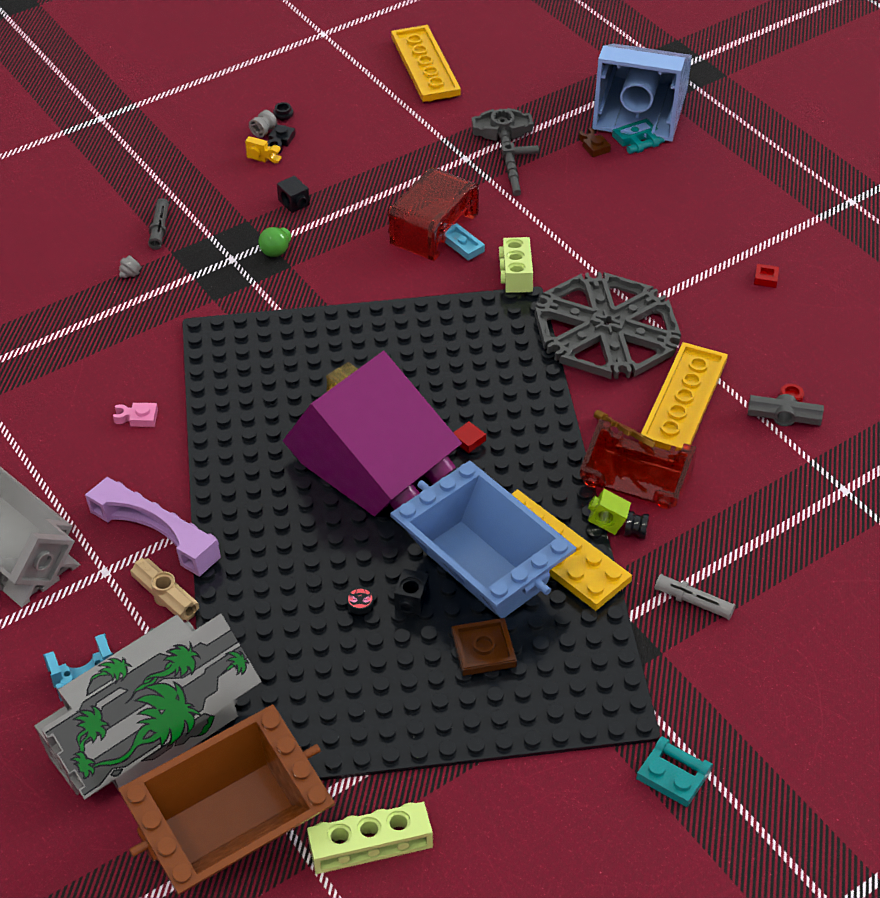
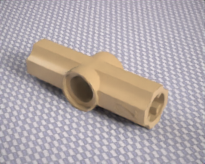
(164, 589)

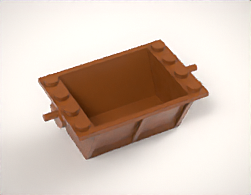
(225, 799)

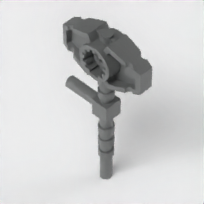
(506, 126)

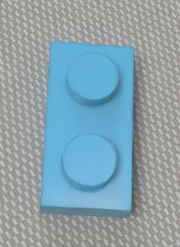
(464, 242)

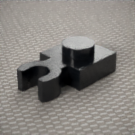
(281, 136)

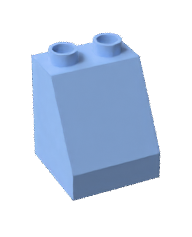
(640, 85)

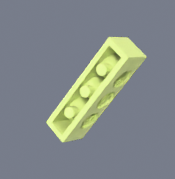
(360, 849)

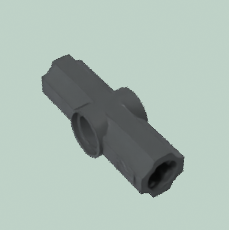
(785, 410)

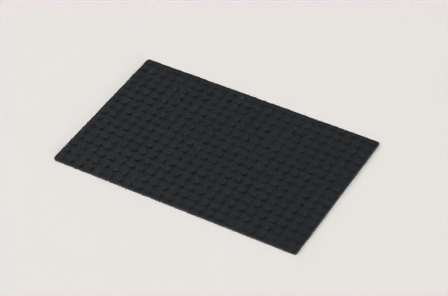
(389, 683)

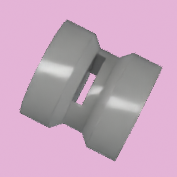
(263, 123)

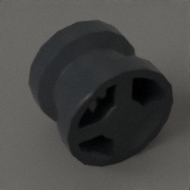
(636, 525)

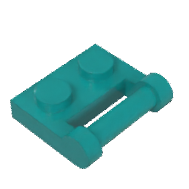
(671, 779)

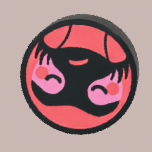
(360, 601)

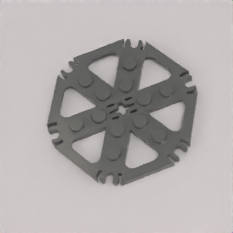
(622, 324)

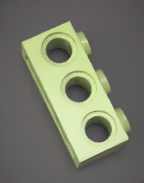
(516, 264)

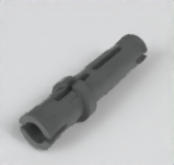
(158, 229)

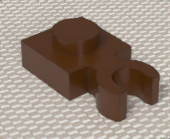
(594, 144)

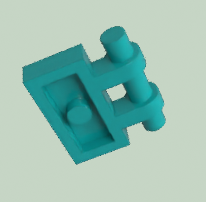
(634, 140)

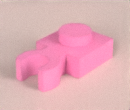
(139, 415)

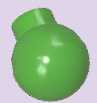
(274, 241)

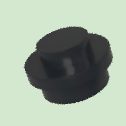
(283, 111)

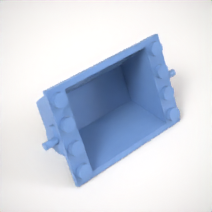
(484, 538)

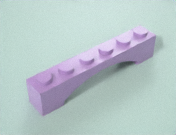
(194, 547)

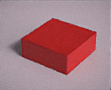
(766, 275)
(470, 436)

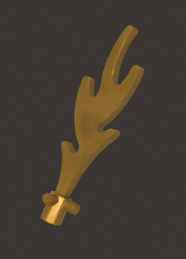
(625, 429)

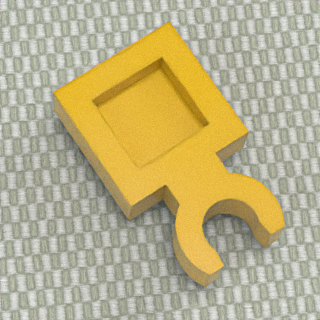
(259, 150)

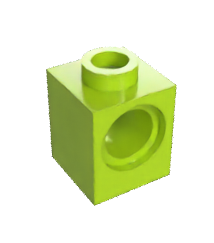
(608, 511)

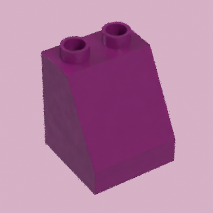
(374, 437)

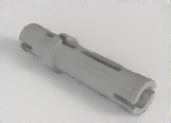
(683, 591)

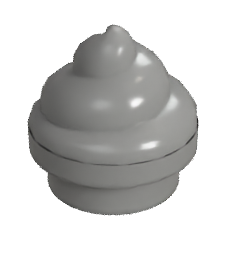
(129, 267)

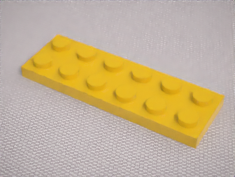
(425, 63)
(684, 396)
(588, 570)

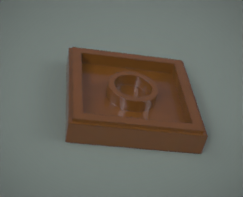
(483, 646)

